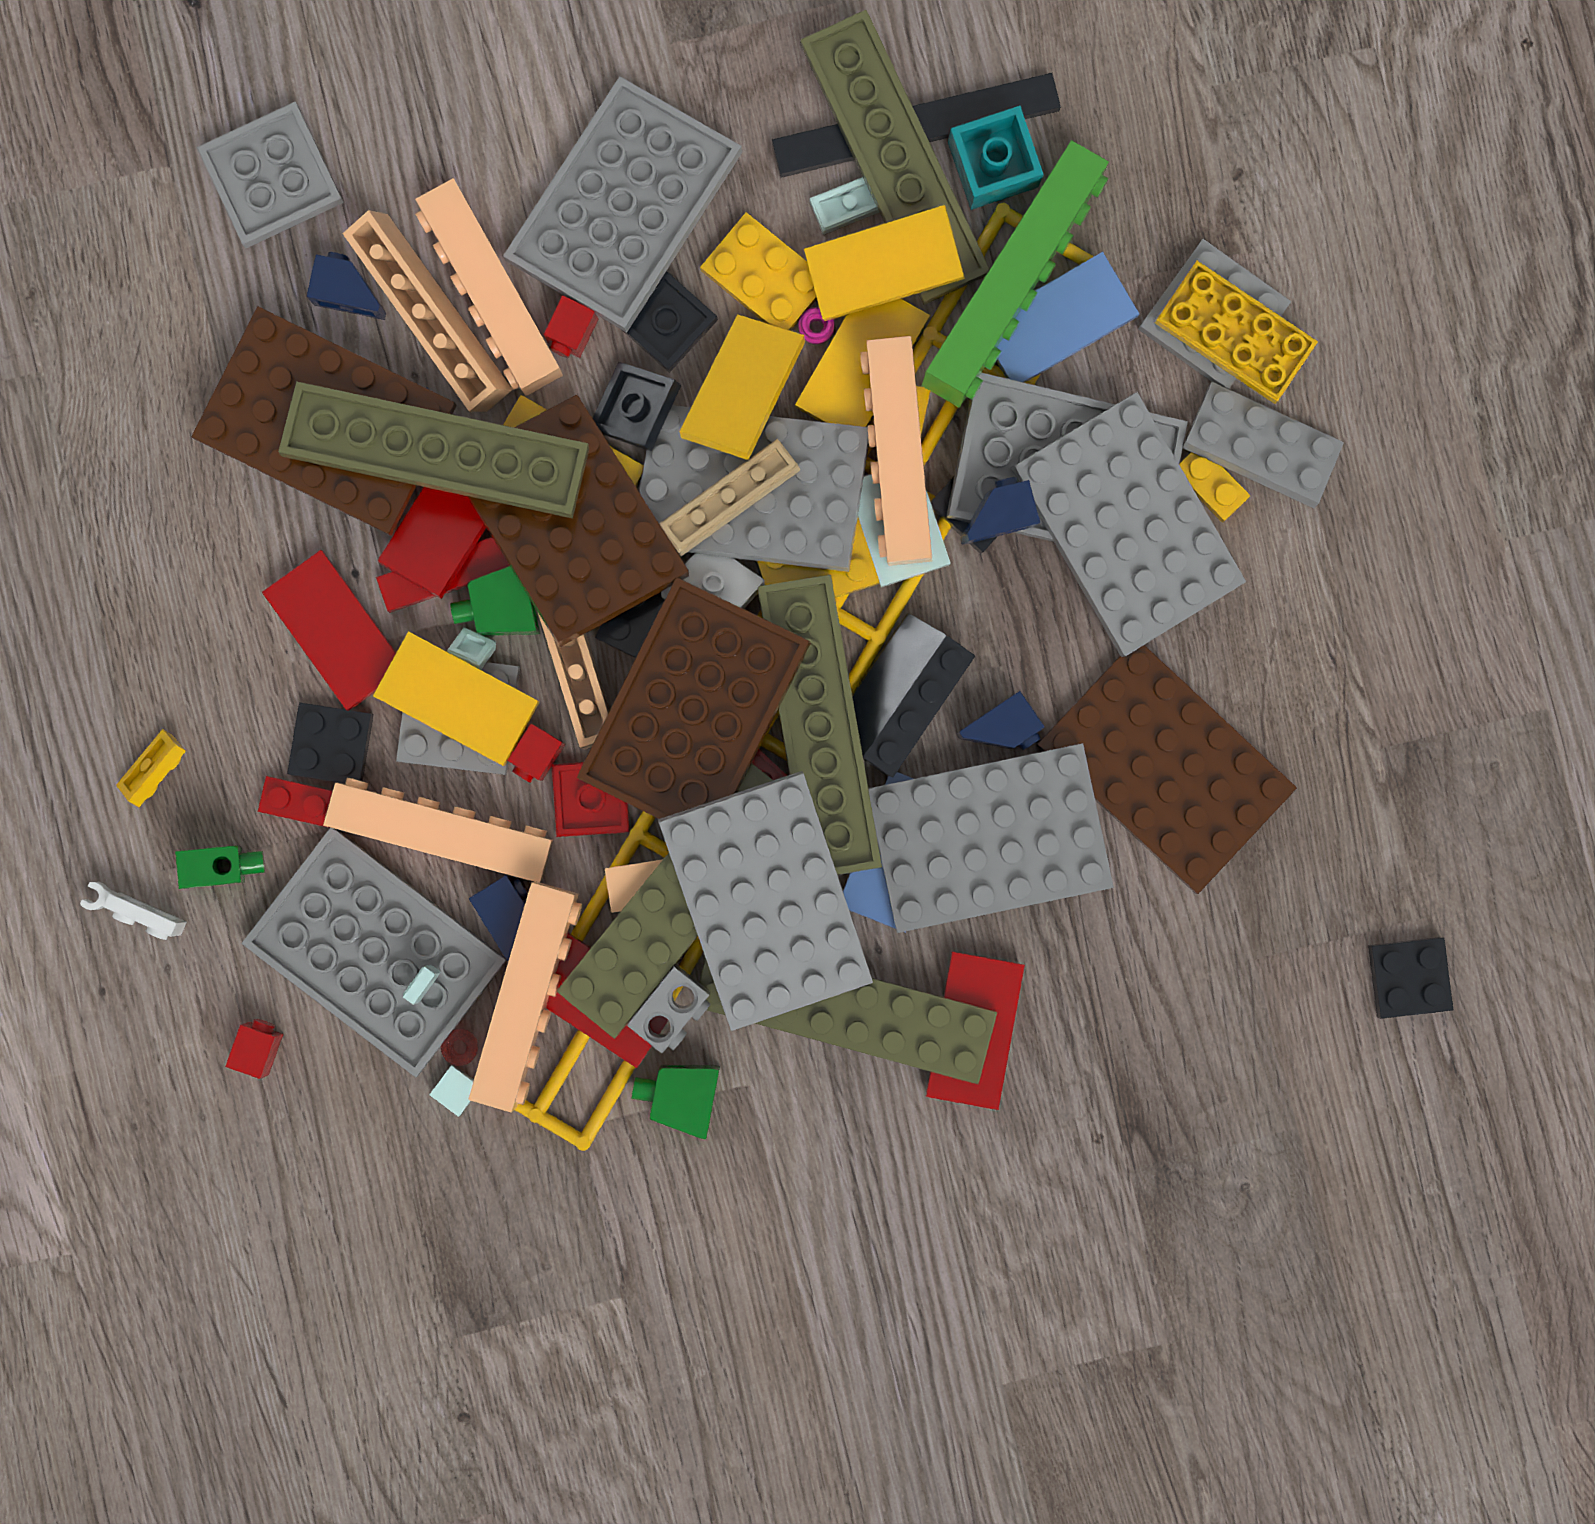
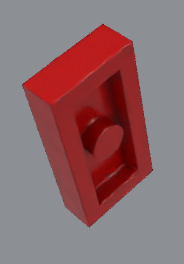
(294, 801)

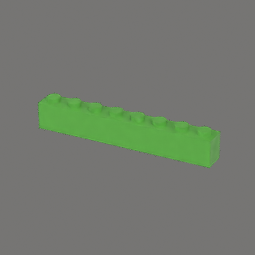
(1015, 274)

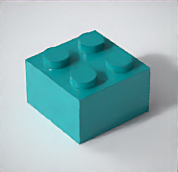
(995, 157)

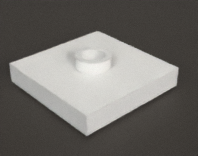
(722, 578)

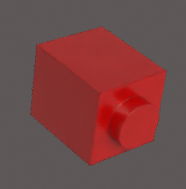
(570, 328)
(535, 754)
(254, 1048)

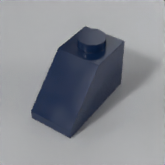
(340, 287)
(1003, 511)
(1006, 725)
(501, 910)

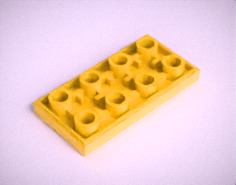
(884, 263)
(1236, 332)
(838, 382)
(742, 387)
(456, 698)

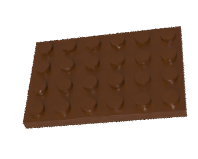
(254, 400)
(601, 558)
(693, 704)
(1170, 767)

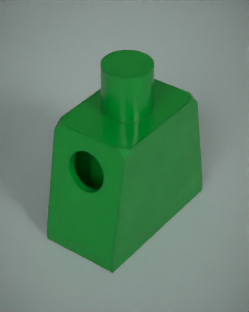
(497, 606)
(200, 866)
(680, 1096)

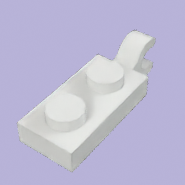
(130, 910)

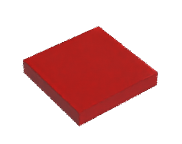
(584, 808)

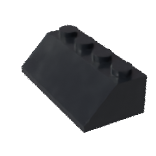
(905, 691)

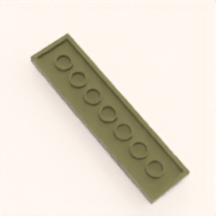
(886, 134)
(434, 449)
(822, 723)
(637, 946)
(891, 1025)

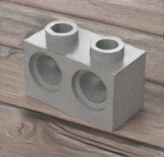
(663, 1004)

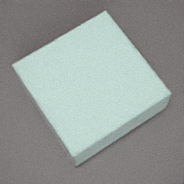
(472, 648)
(421, 984)
(453, 1090)

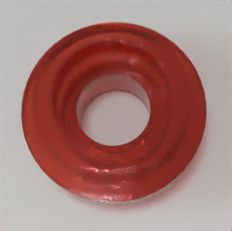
(451, 1055)

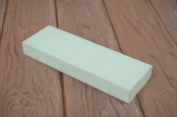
(843, 205)

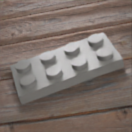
(1263, 445)

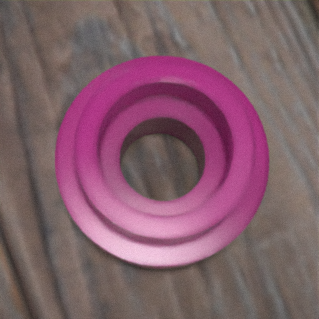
(810, 316)

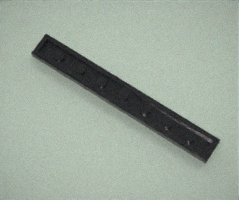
(828, 146)

